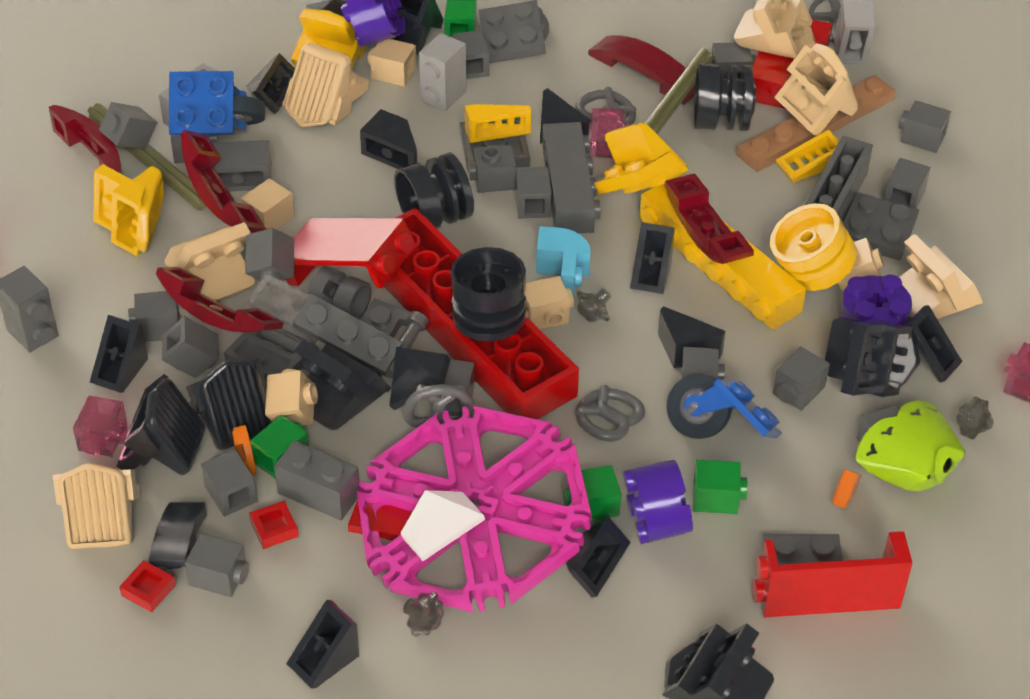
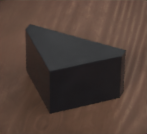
(682, 331)
(119, 354)
(326, 646)

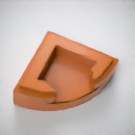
(243, 447)
(846, 488)

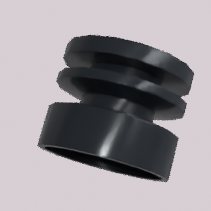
(723, 97)
(436, 190)
(488, 294)

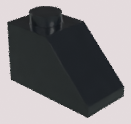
(388, 140)

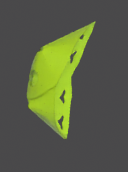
(913, 450)

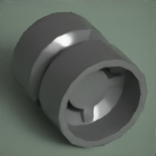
(341, 291)

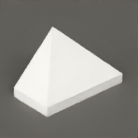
(439, 520)

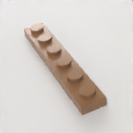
(768, 146)

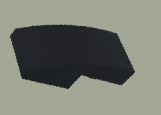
(176, 534)

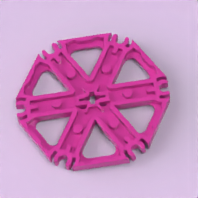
(498, 499)

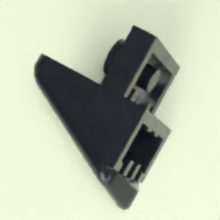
(419, 18)
(871, 356)
(341, 384)
(231, 398)
(163, 430)
(718, 667)

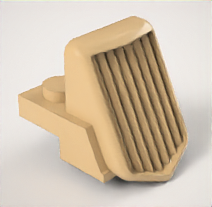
(776, 27)
(322, 87)
(817, 88)
(215, 260)
(936, 281)
(96, 505)

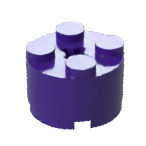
(374, 20)
(876, 299)
(658, 501)

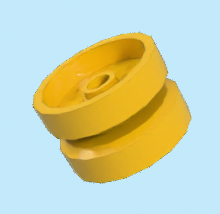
(814, 246)

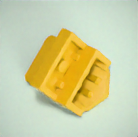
(328, 31)
(640, 160)
(128, 206)

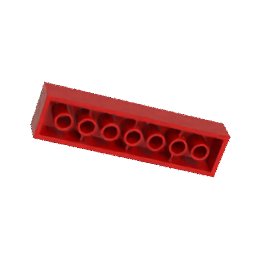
(520, 373)

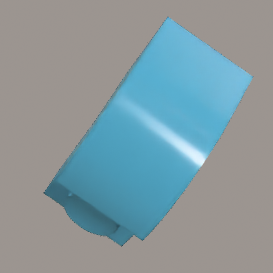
(563, 254)

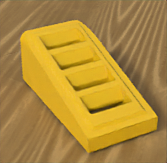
(479, 115)
(816, 146)

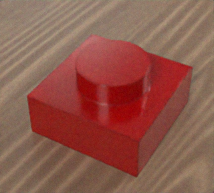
(273, 524)
(147, 586)

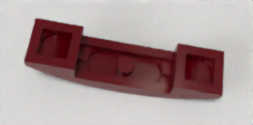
(642, 58)
(76, 128)
(199, 161)
(703, 223)
(186, 291)

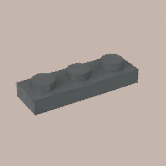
(347, 334)

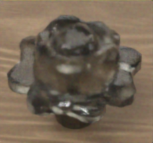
(593, 305)
(974, 418)
(424, 613)

